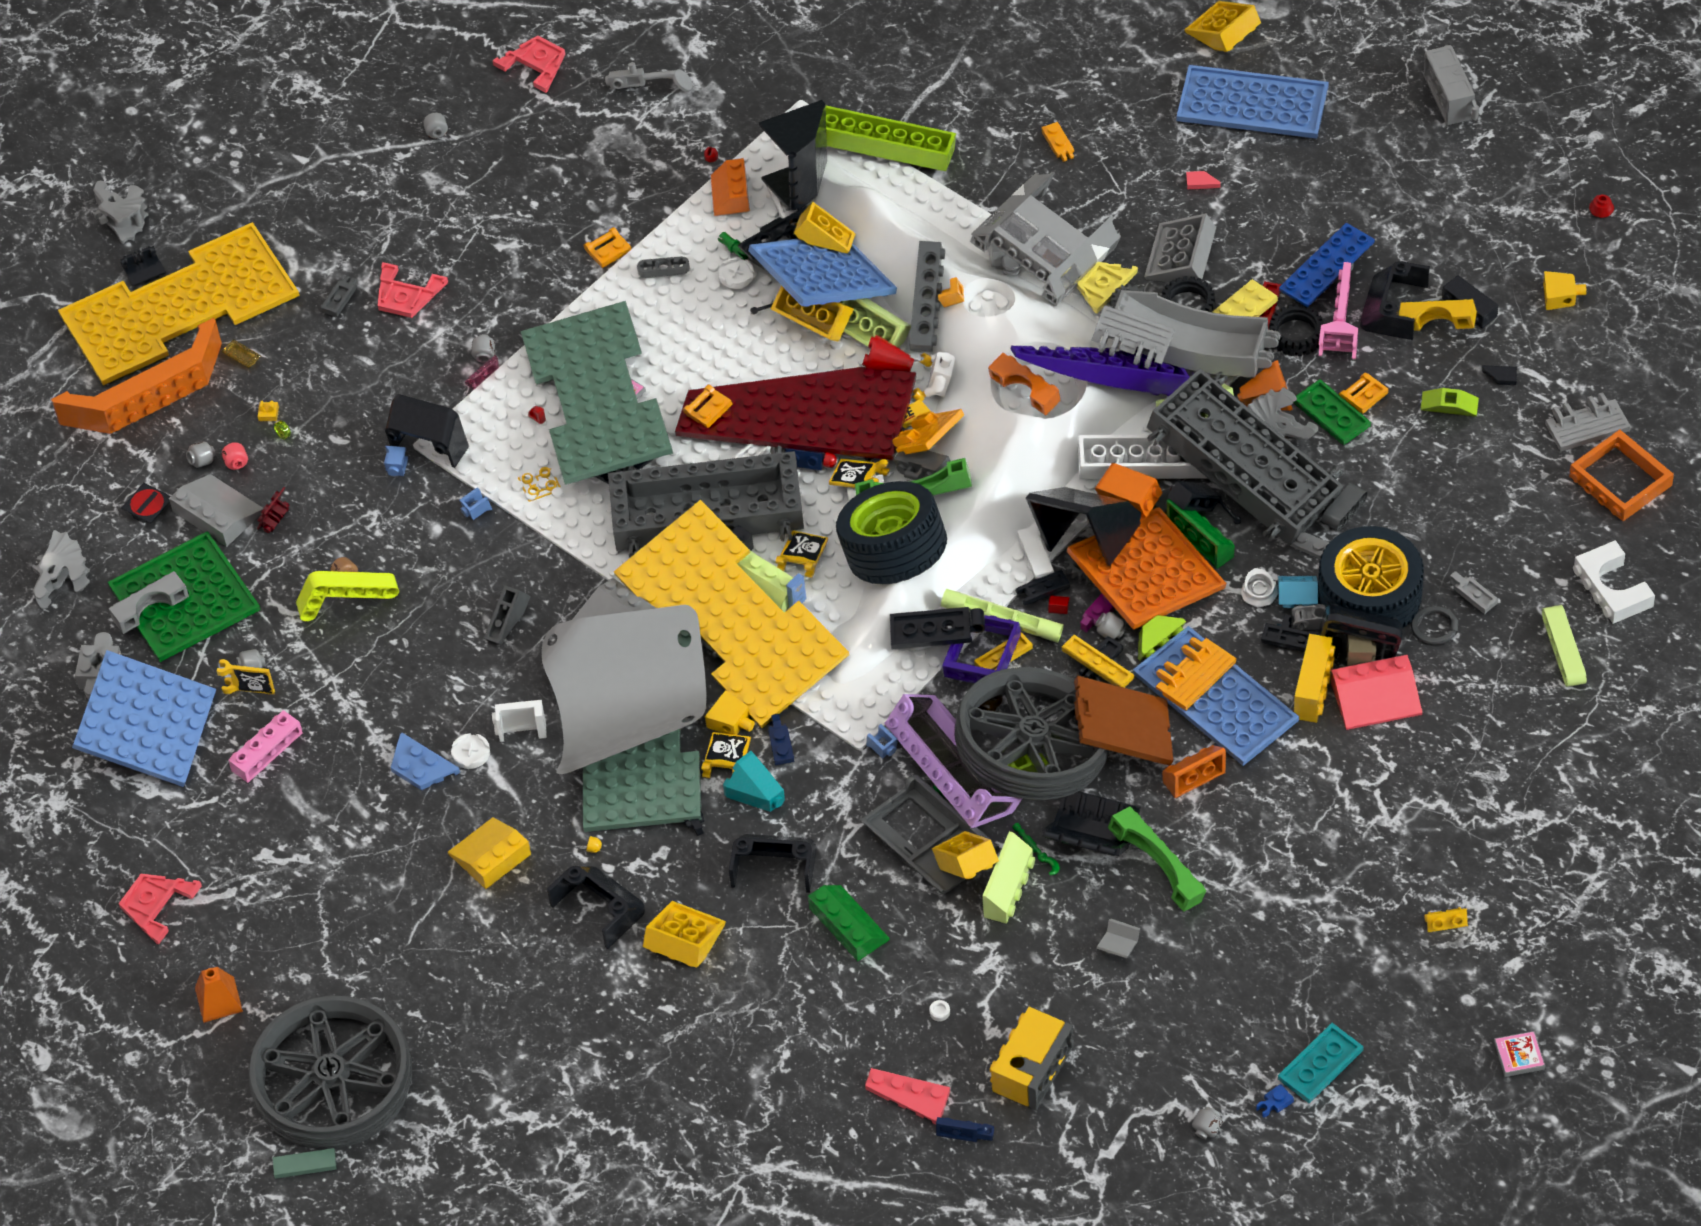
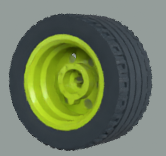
(891, 532)

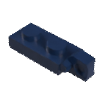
(780, 741)
(963, 1130)

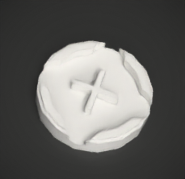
(736, 273)
(470, 751)

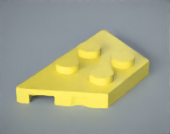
(1102, 281)

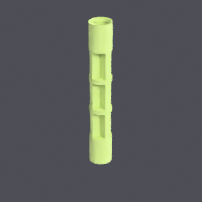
(1028, 623)

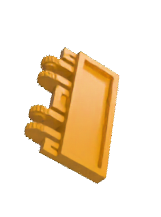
(926, 431)
(1194, 677)

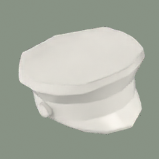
(1259, 588)

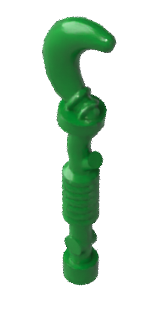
(1042, 857)

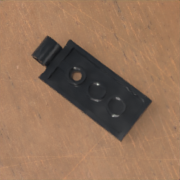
(929, 626)

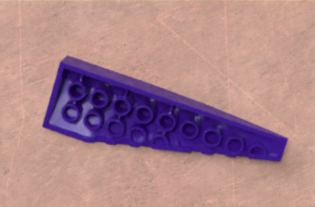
(1107, 370)

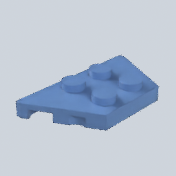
(419, 764)

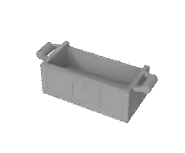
(1450, 85)

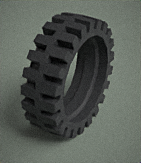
(1194, 286)
(1297, 313)

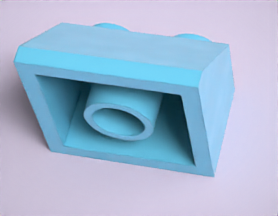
(1297, 590)

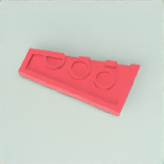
(919, 1096)

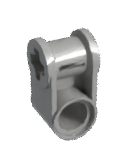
(1310, 617)

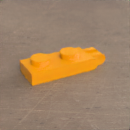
(1058, 141)

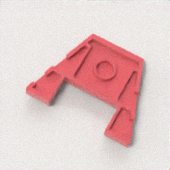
(538, 55)
(405, 298)
(148, 898)

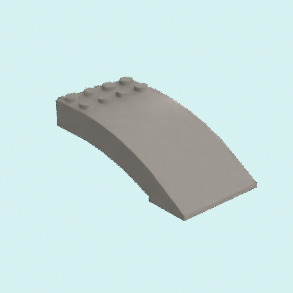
(1206, 338)

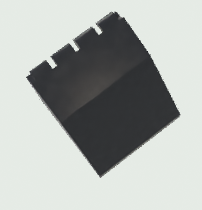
(804, 139)
(1110, 518)

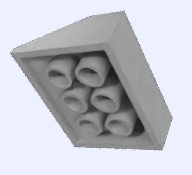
(1181, 249)
(215, 508)
(610, 599)

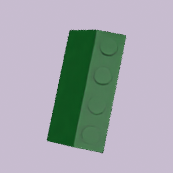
(1202, 535)
(846, 920)

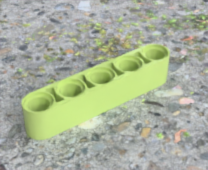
(1564, 646)

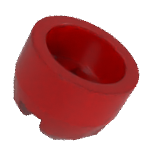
(713, 156)
(829, 460)

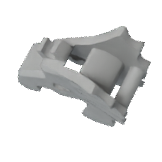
(123, 215)
(1269, 409)
(59, 562)

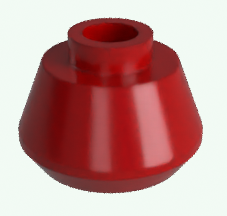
(1601, 206)

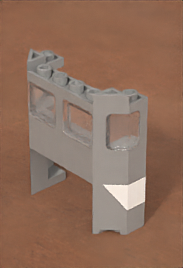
(1044, 240)

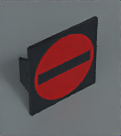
(146, 503)

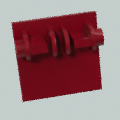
(273, 512)

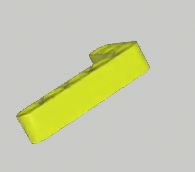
(342, 584)

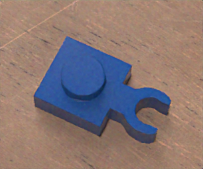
(1275, 1099)

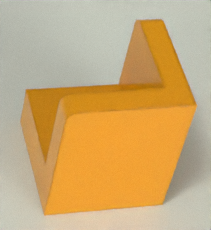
(953, 295)

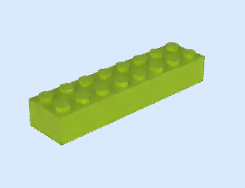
(889, 138)

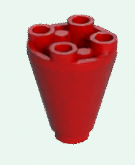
(886, 356)

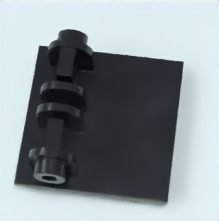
(142, 266)

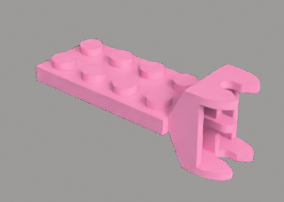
(1340, 334)

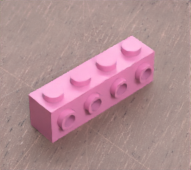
(265, 746)

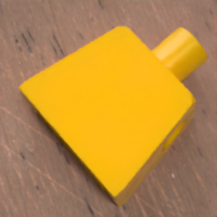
(1561, 290)
(729, 715)

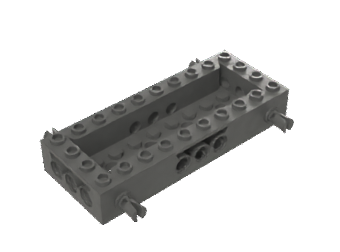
(1234, 463)
(717, 482)

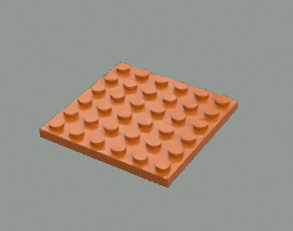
(1152, 572)

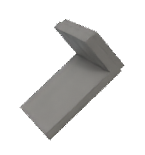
(1119, 938)

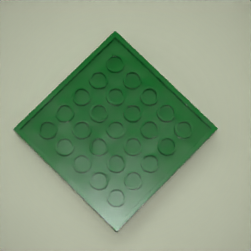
(214, 600)

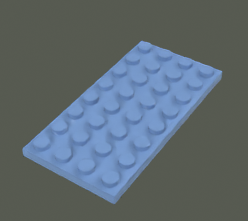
(1252, 101)
(1232, 712)

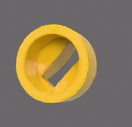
(594, 845)

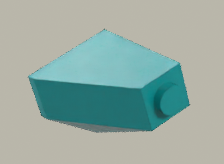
(753, 784)

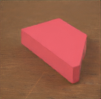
(1201, 180)

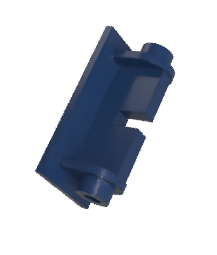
(808, 459)

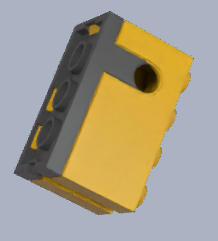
(1031, 1058)

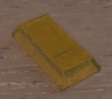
(241, 353)

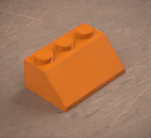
(730, 188)
(1195, 770)

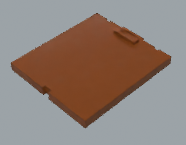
(1123, 720)

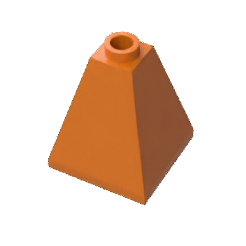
(1262, 383)
(217, 994)

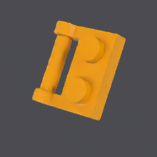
(610, 251)
(1367, 396)
(711, 410)

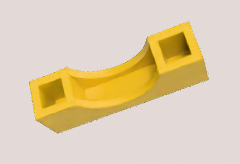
(1459, 312)

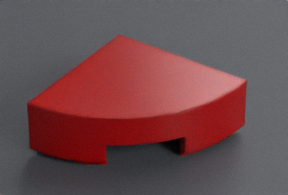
(537, 414)

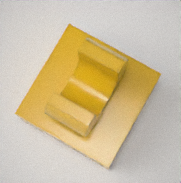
(268, 411)

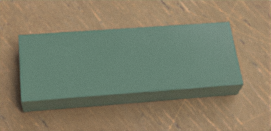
(304, 1163)

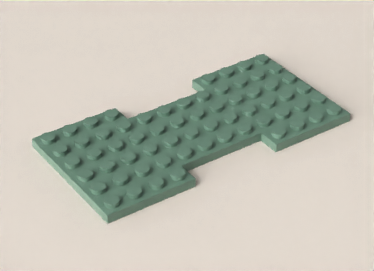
(596, 393)
(643, 783)

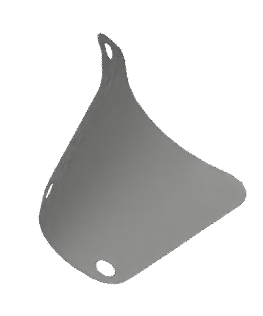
(624, 680)

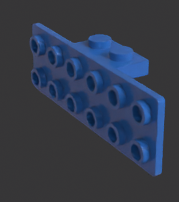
(1323, 266)

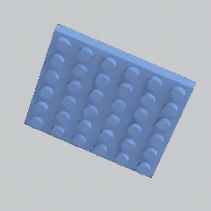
(821, 274)
(144, 718)

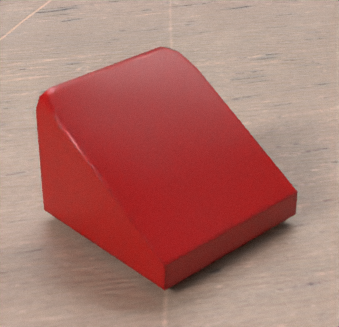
(1058, 604)

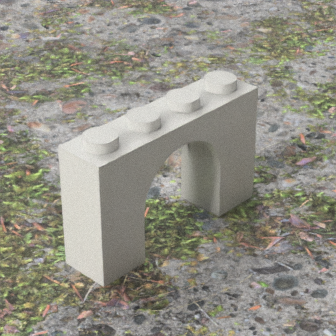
(1614, 603)

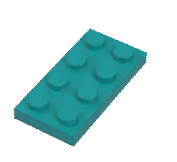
(1320, 1063)

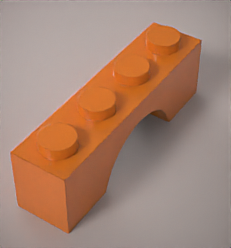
(1008, 371)

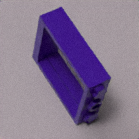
(971, 673)

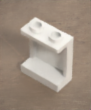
(519, 717)

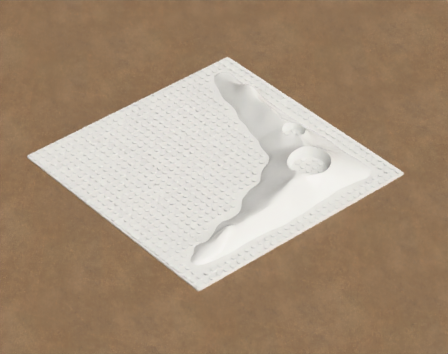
(705, 334)

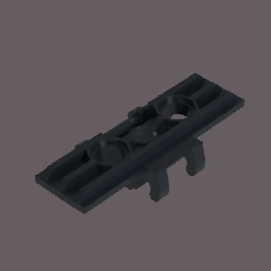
(773, 231)

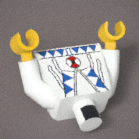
(939, 375)

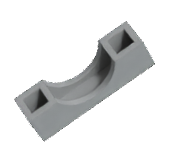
(165, 590)

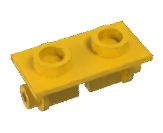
(1446, 920)

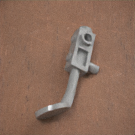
(637, 77)

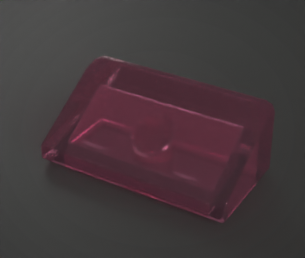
(482, 373)

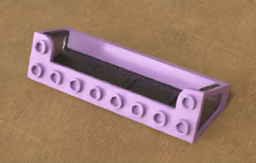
(928, 736)

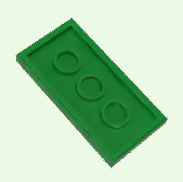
(1332, 412)

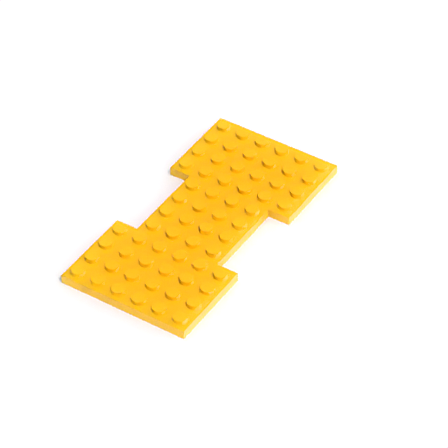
(128, 329)
(765, 651)

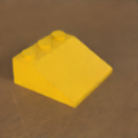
(1224, 25)
(491, 852)
(682, 934)

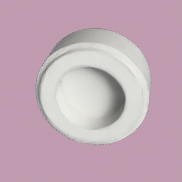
(939, 1010)

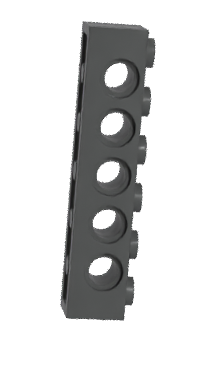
(927, 251)

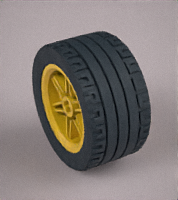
(1364, 565)

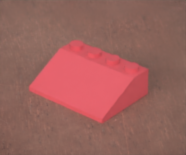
(1376, 692)

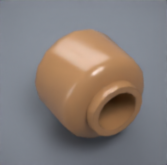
(343, 565)

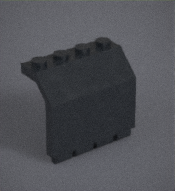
(1085, 821)

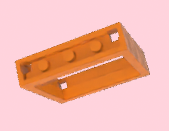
(1639, 456)

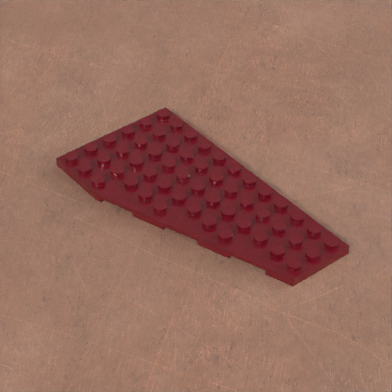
(818, 412)

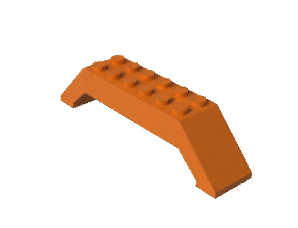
(145, 391)

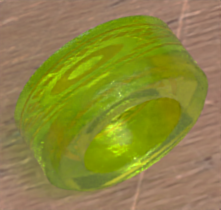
(282, 429)

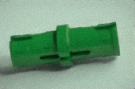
(732, 245)

